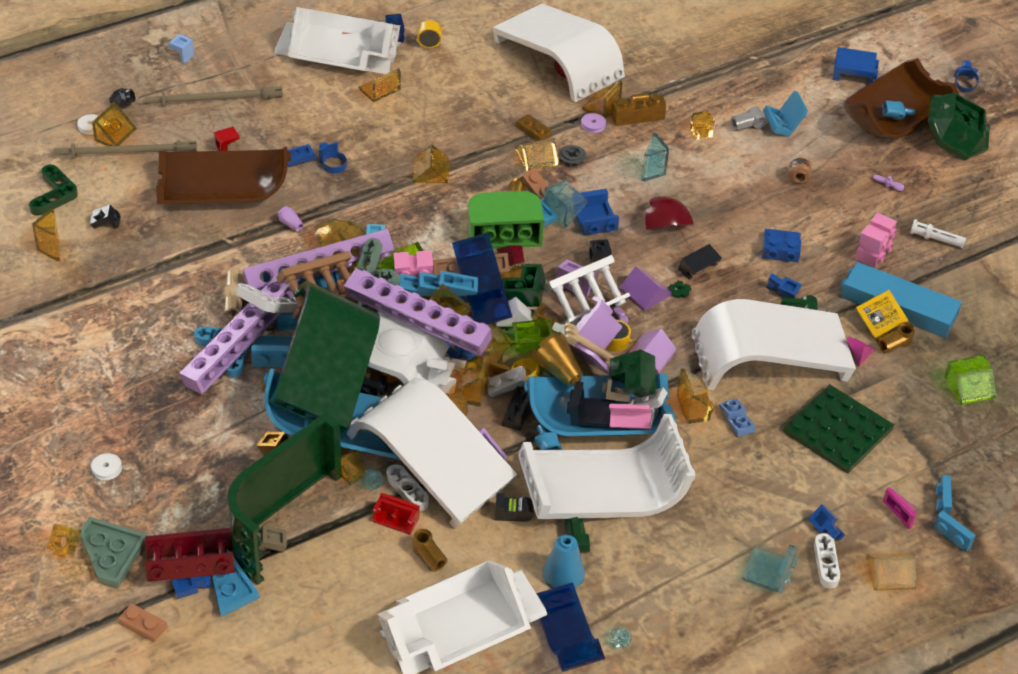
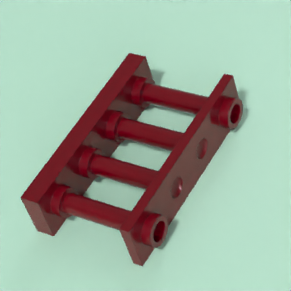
(186, 544)

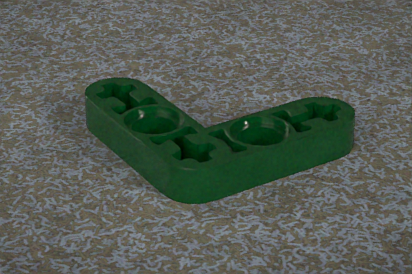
(64, 192)

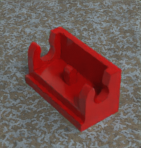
(396, 513)

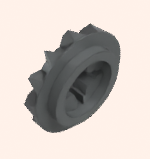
(572, 150)

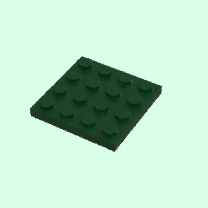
(838, 428)

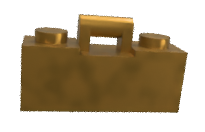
(638, 109)

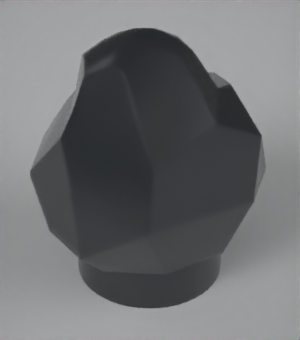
(123, 97)

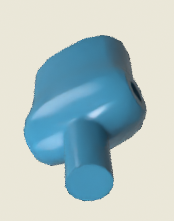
(896, 110)
(547, 440)

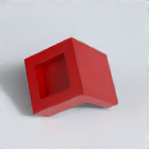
(225, 137)

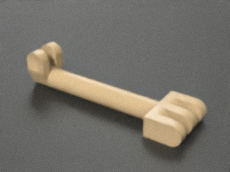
(573, 337)

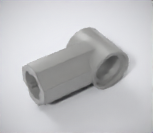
(753, 117)

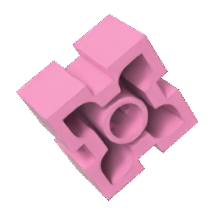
(876, 240)
(413, 264)

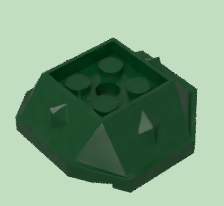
(958, 125)

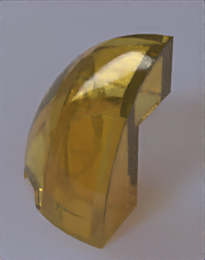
(335, 231)

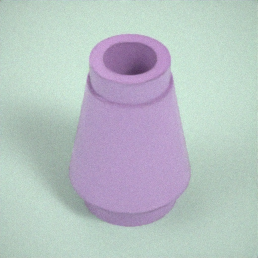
(290, 218)

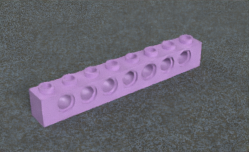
(252, 273)
(406, 312)
(232, 341)

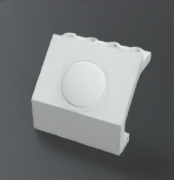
(404, 349)

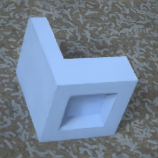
(184, 46)

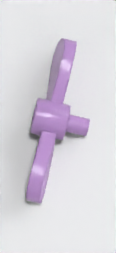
(889, 182)
(620, 314)

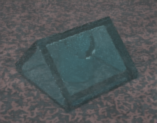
(655, 159)
(564, 201)

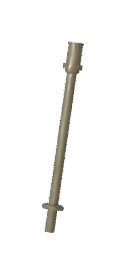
(264, 92)
(177, 147)

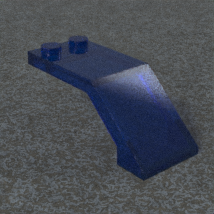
(477, 259)
(568, 629)

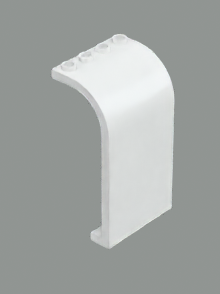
(580, 46)
(771, 333)
(438, 447)
(609, 482)

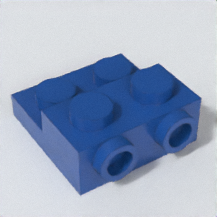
(781, 245)

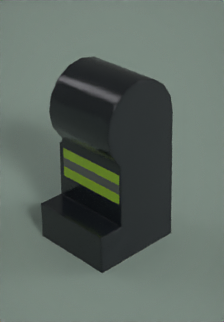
(513, 508)

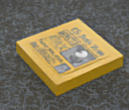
(881, 314)

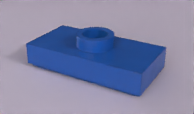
(301, 154)

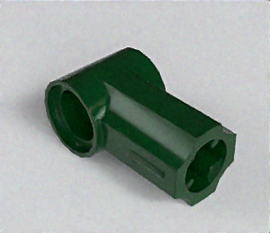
(807, 302)
(576, 529)

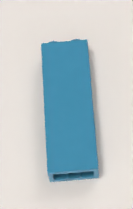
(920, 305)

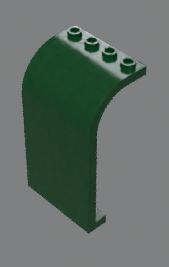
(326, 356)
(276, 482)

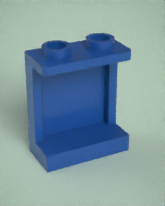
(855, 63)
(597, 214)

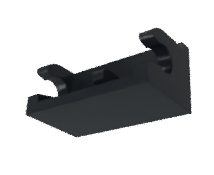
(699, 260)
(517, 410)

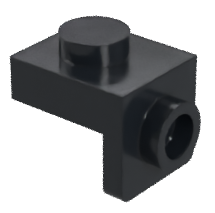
(105, 215)
(374, 388)

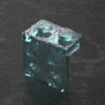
(770, 569)

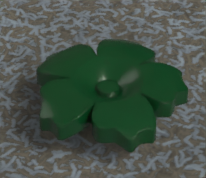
(679, 290)

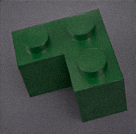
(527, 288)
(635, 371)

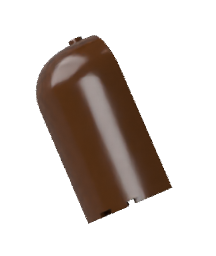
(904, 83)
(221, 175)

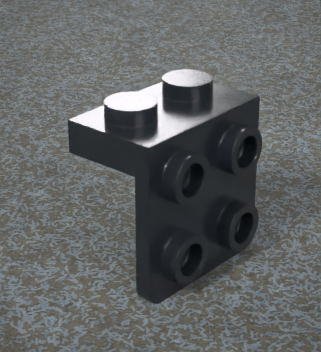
(588, 410)

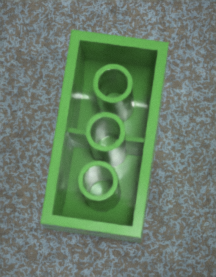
(507, 217)

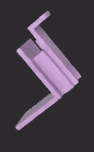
(598, 328)

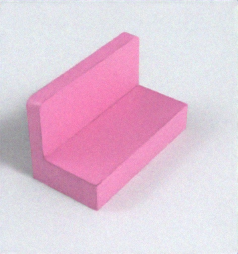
(630, 416)

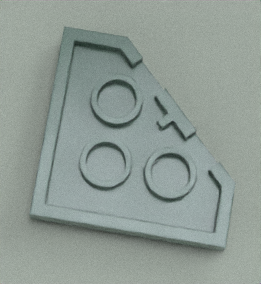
(111, 549)

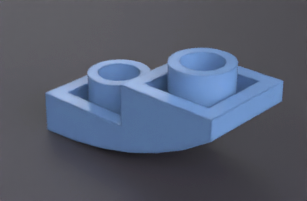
(736, 417)

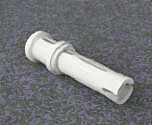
(928, 231)

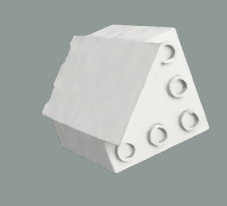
(319, 39)
(459, 617)

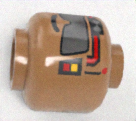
(800, 170)

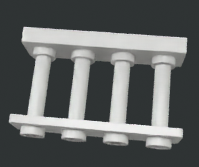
(588, 273)

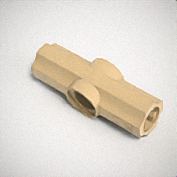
(233, 302)

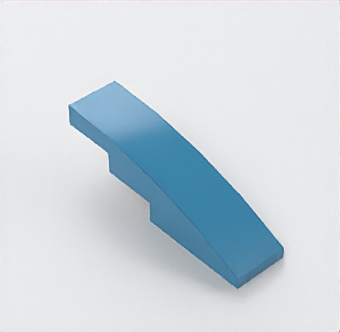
(428, 284)

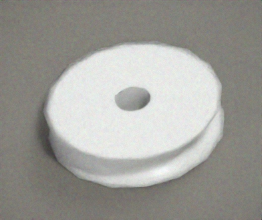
(85, 124)
(99, 468)

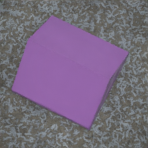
(644, 289)

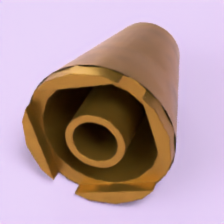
(558, 359)

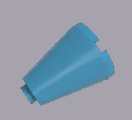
(564, 563)

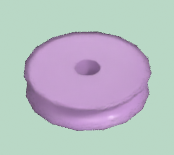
(593, 123)

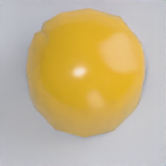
(532, 368)

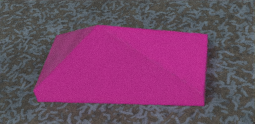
(860, 350)
(900, 507)

